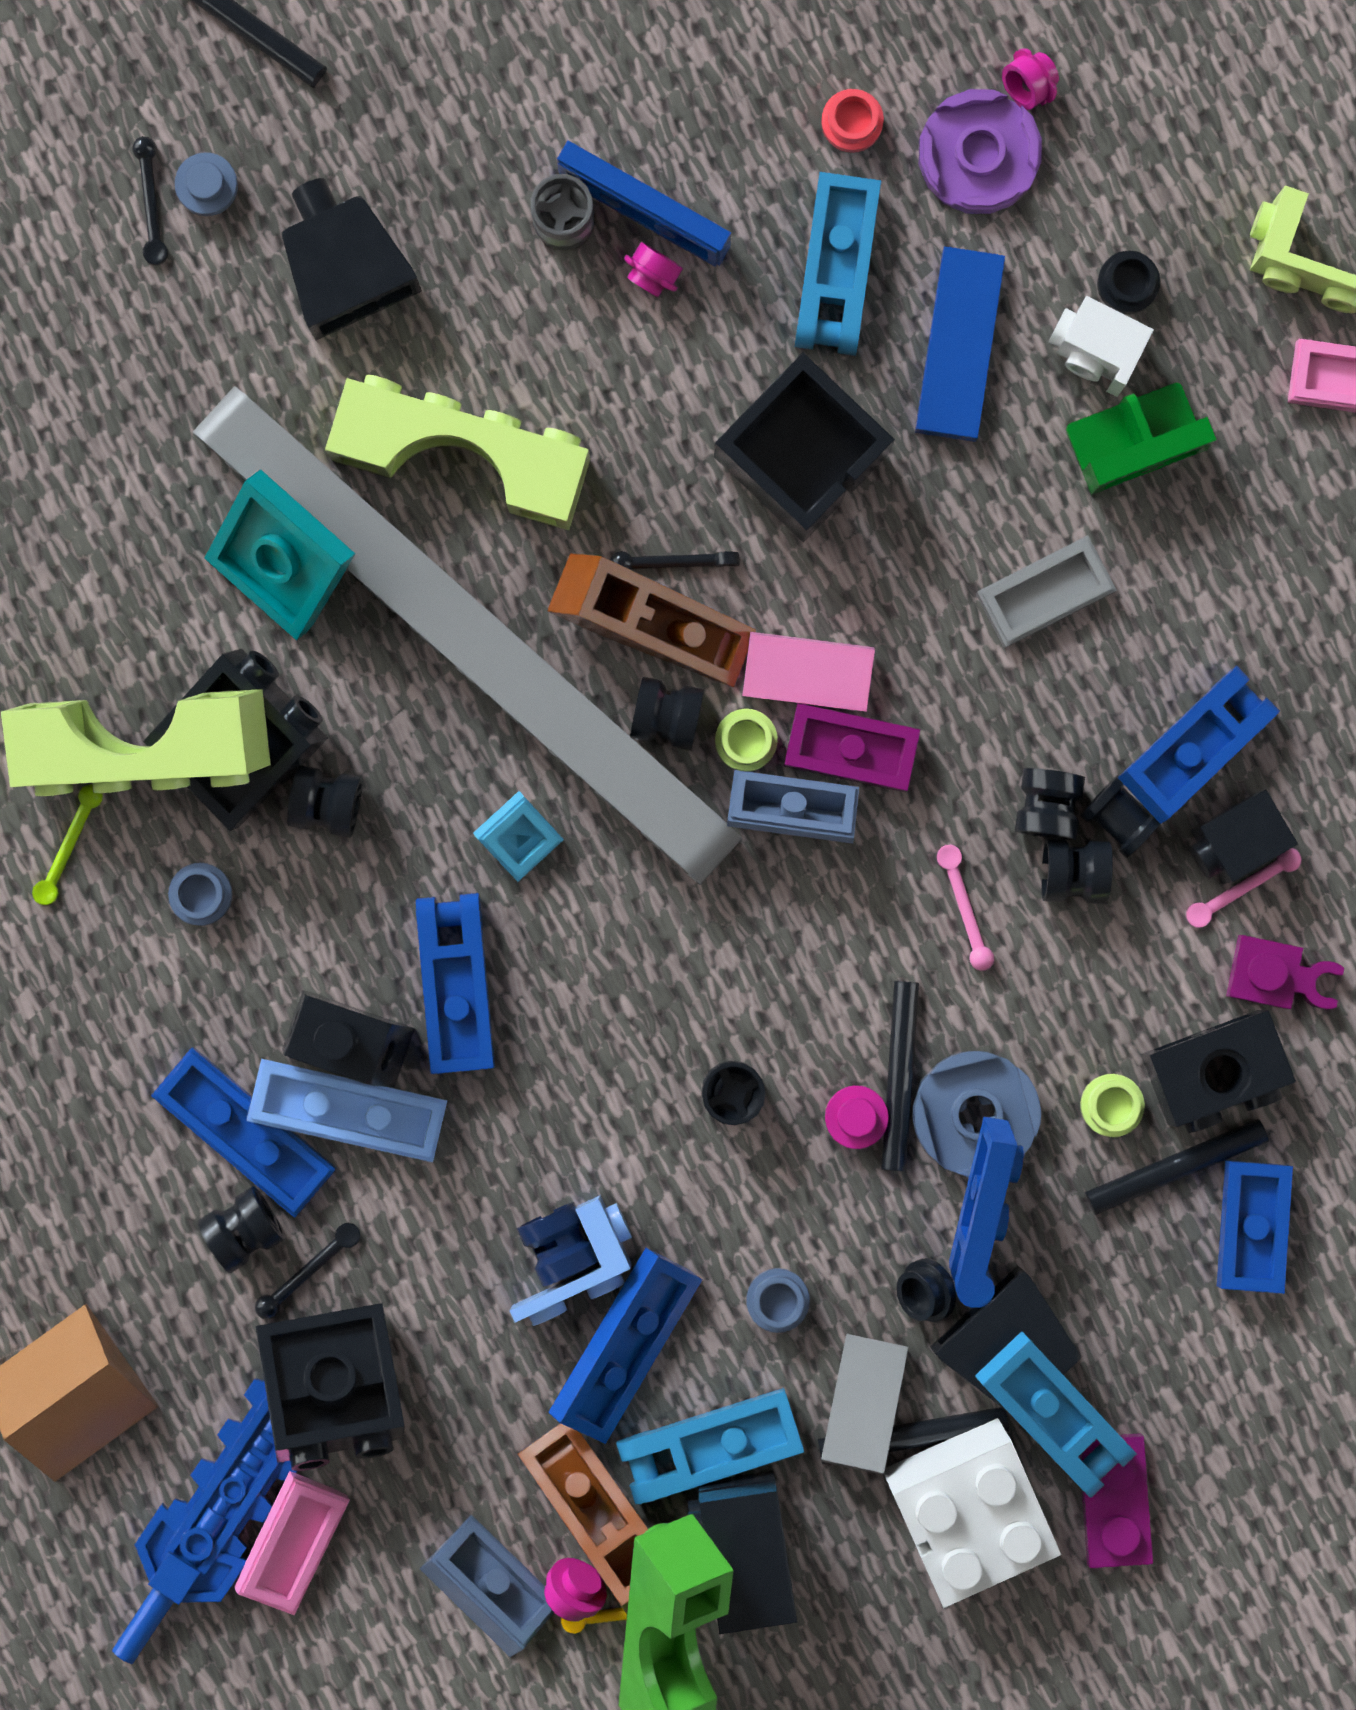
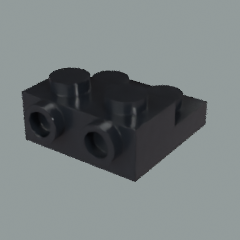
(290, 732)
(330, 1386)

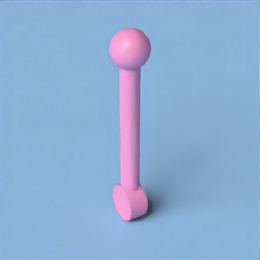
(949, 858)
(1201, 914)

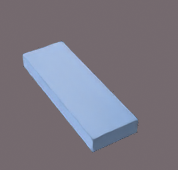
(346, 1110)

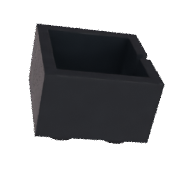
(803, 447)
(747, 1528)

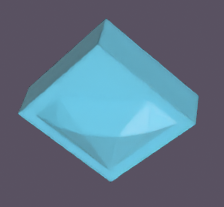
(518, 836)

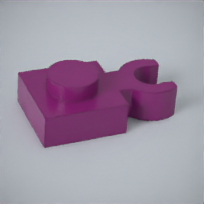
(1272, 973)

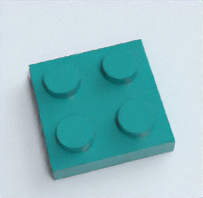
(279, 554)

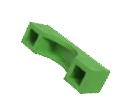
(674, 1588)

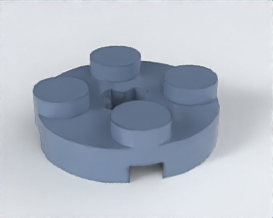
(945, 1093)

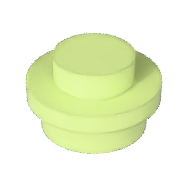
(746, 740)
(1112, 1105)

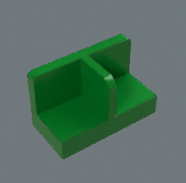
(1138, 437)

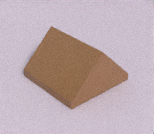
(69, 1395)

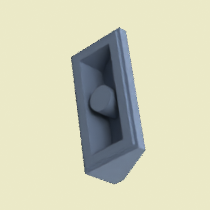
(793, 806)
(489, 1586)

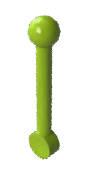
(46, 891)

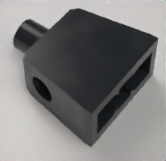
(343, 261)
(347, 1040)
(989, 1329)

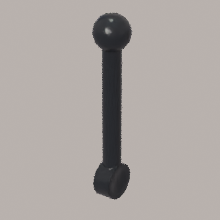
(154, 250)
(718, 559)
(346, 1236)

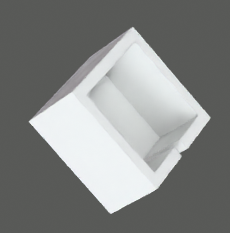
(971, 1512)

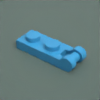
(838, 260)
(1054, 1413)
(712, 1446)

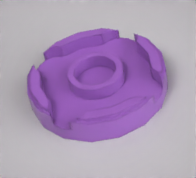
(979, 173)

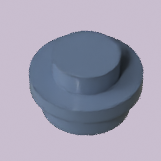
(206, 184)
(200, 894)
(777, 1300)

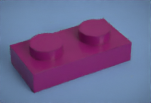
(852, 747)
(1119, 1513)

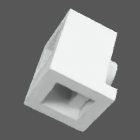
(1100, 343)

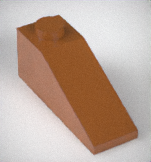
(650, 618)
(587, 1504)

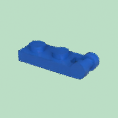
(1197, 746)
(455, 986)
(983, 1211)

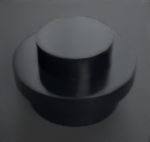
(1128, 282)
(926, 1291)

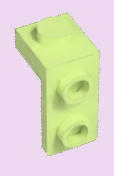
(1287, 272)

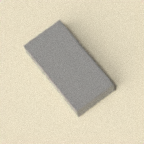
(1046, 591)
(864, 1404)

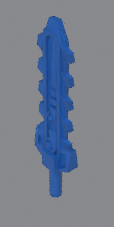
(195, 1545)

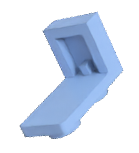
(606, 1232)

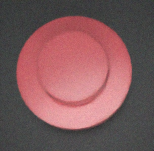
(852, 120)

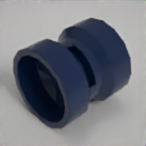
(558, 1244)

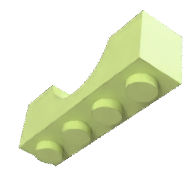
(383, 429)
(67, 745)

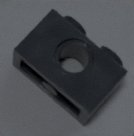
(1256, 1061)

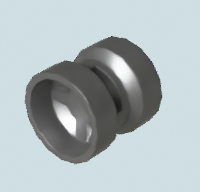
(562, 199)

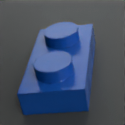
(1254, 1226)

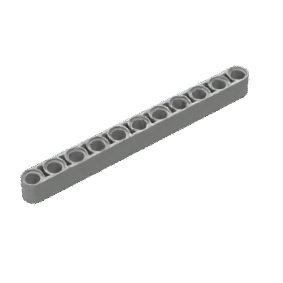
(477, 642)

